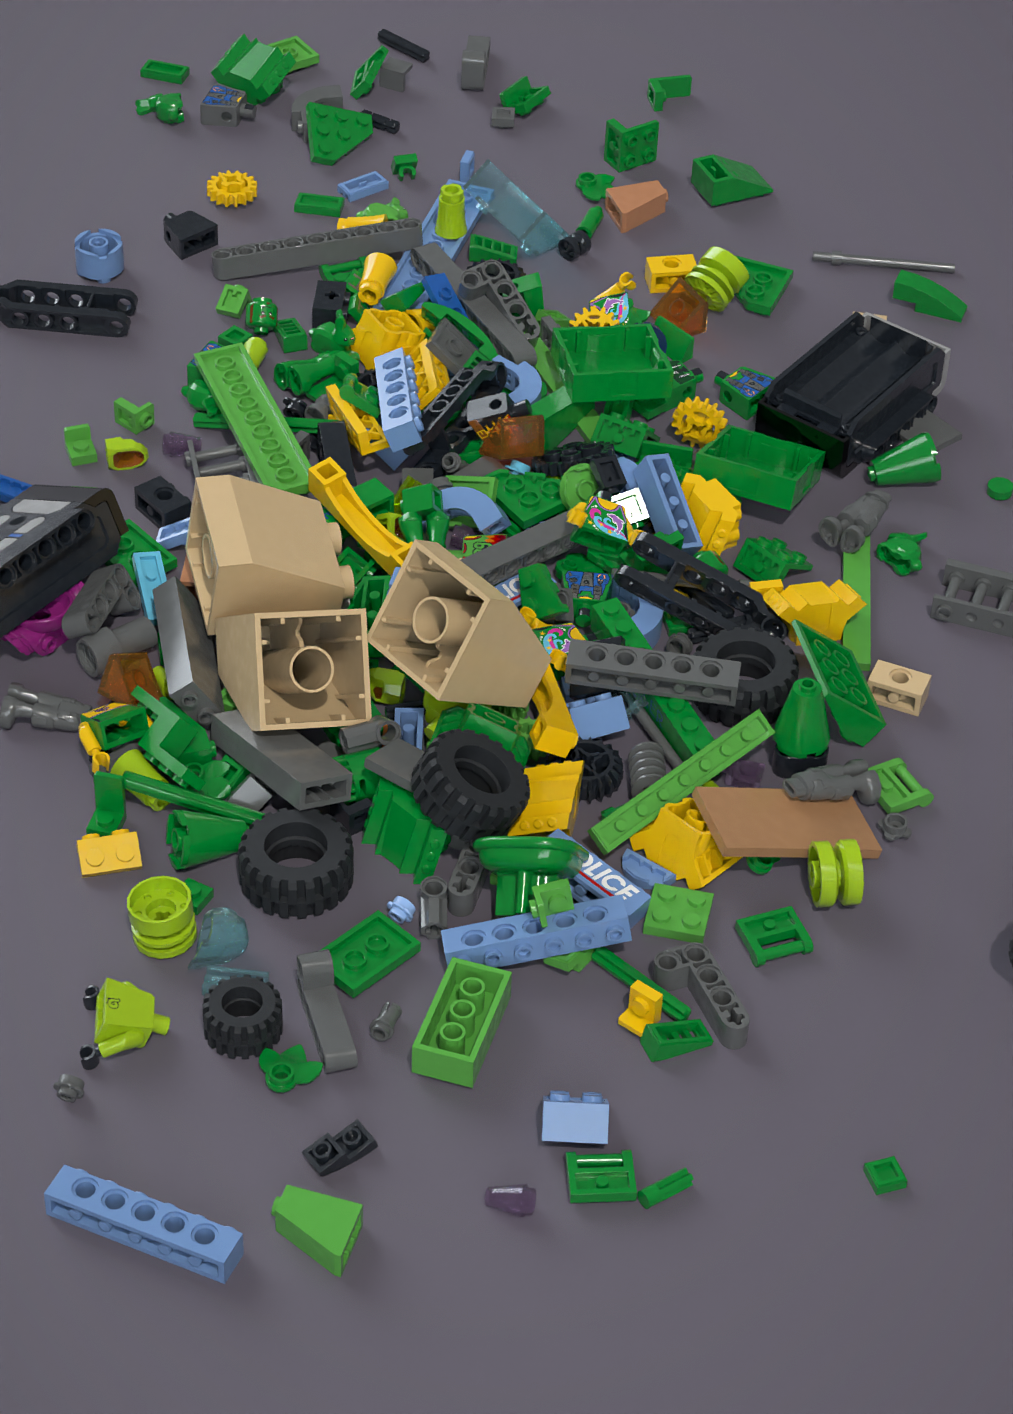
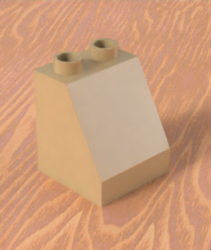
(262, 551)
(457, 632)
(296, 667)

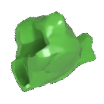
(392, 209)

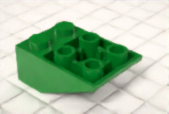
(726, 180)

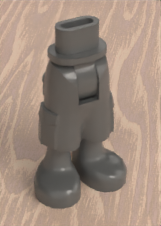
(855, 521)
(47, 711)
(836, 782)

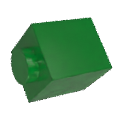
(422, 500)

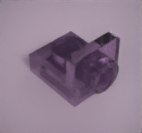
(744, 774)

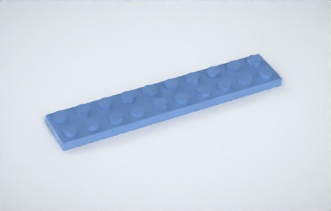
(406, 272)

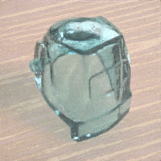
(220, 938)

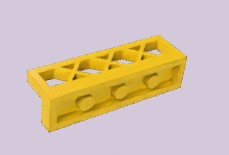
(431, 371)
(357, 427)

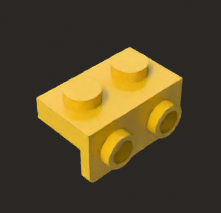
(109, 853)

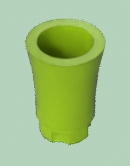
(451, 212)
(135, 762)

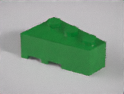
(371, 595)

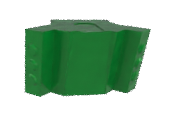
(253, 69)
(485, 721)
(403, 832)

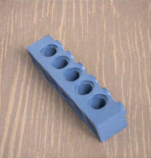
(398, 399)
(523, 939)
(144, 1223)

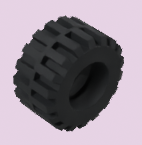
(242, 1034)

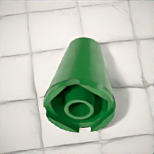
(907, 463)
(803, 721)
(201, 837)

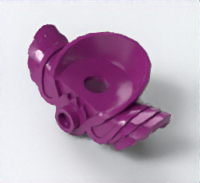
(42, 634)

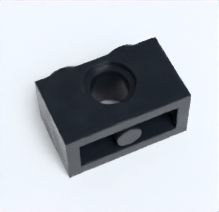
(161, 502)

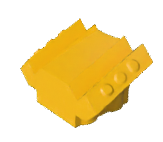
(383, 332)
(713, 512)
(816, 606)
(552, 800)
(682, 844)

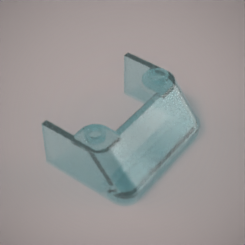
(514, 210)

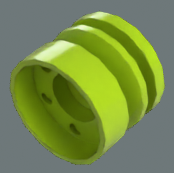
(718, 277)
(162, 917)

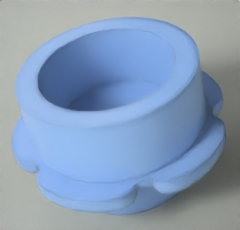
(401, 910)

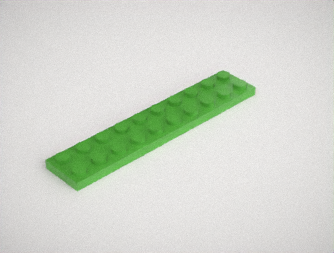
(254, 418)

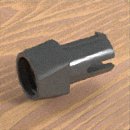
(128, 638)

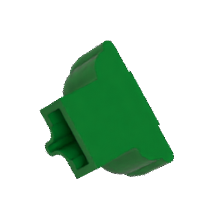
(525, 863)

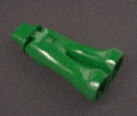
(302, 374)
(436, 527)

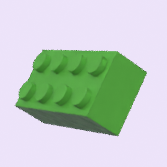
(461, 1022)

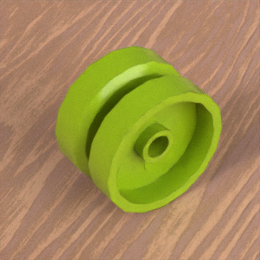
(835, 873)

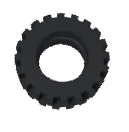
(761, 658)
(470, 785)
(296, 889)

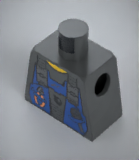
(225, 107)

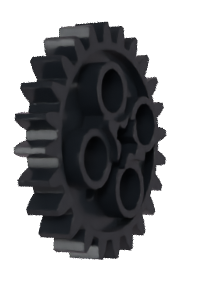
(560, 459)

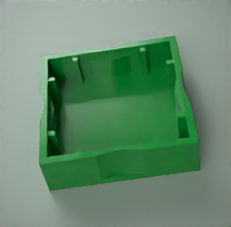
(611, 363)
(760, 466)

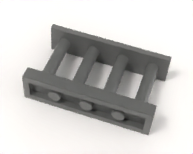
(242, 464)
(973, 614)

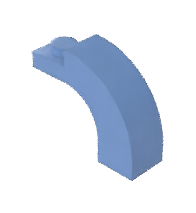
(522, 380)
(475, 504)
(647, 616)

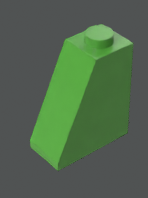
(319, 1225)

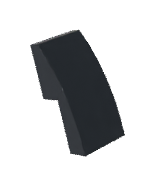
(336, 1152)

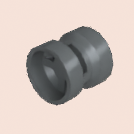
(318, 409)

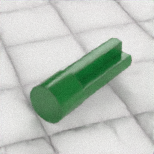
(665, 1188)

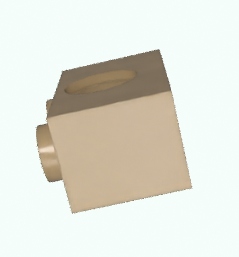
(899, 687)

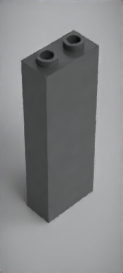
(187, 652)
(283, 762)

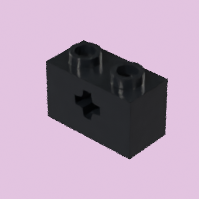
(327, 300)

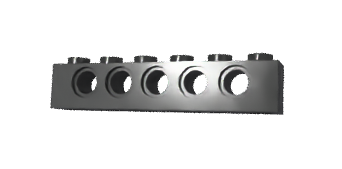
(652, 672)

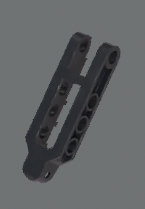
(90, 316)
(475, 382)
(701, 575)

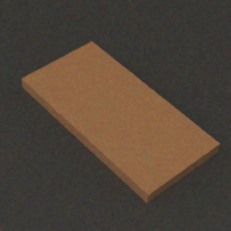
(776, 825)

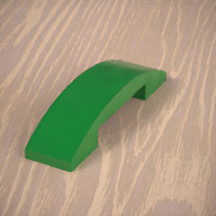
(435, 313)

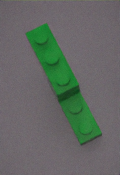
(167, 740)

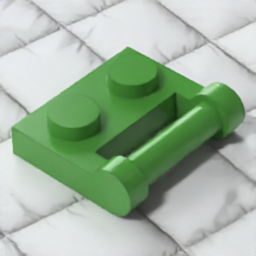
(894, 794)

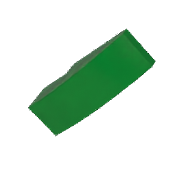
(928, 296)

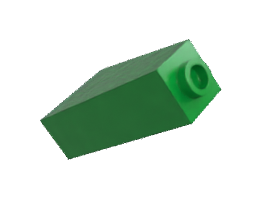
(559, 416)

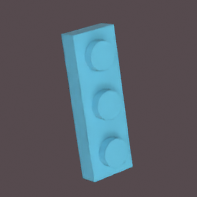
(149, 575)

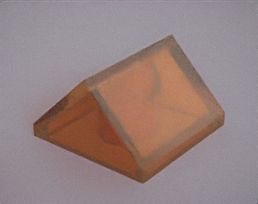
(683, 308)
(515, 438)
(124, 673)

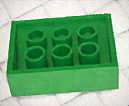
(842, 685)

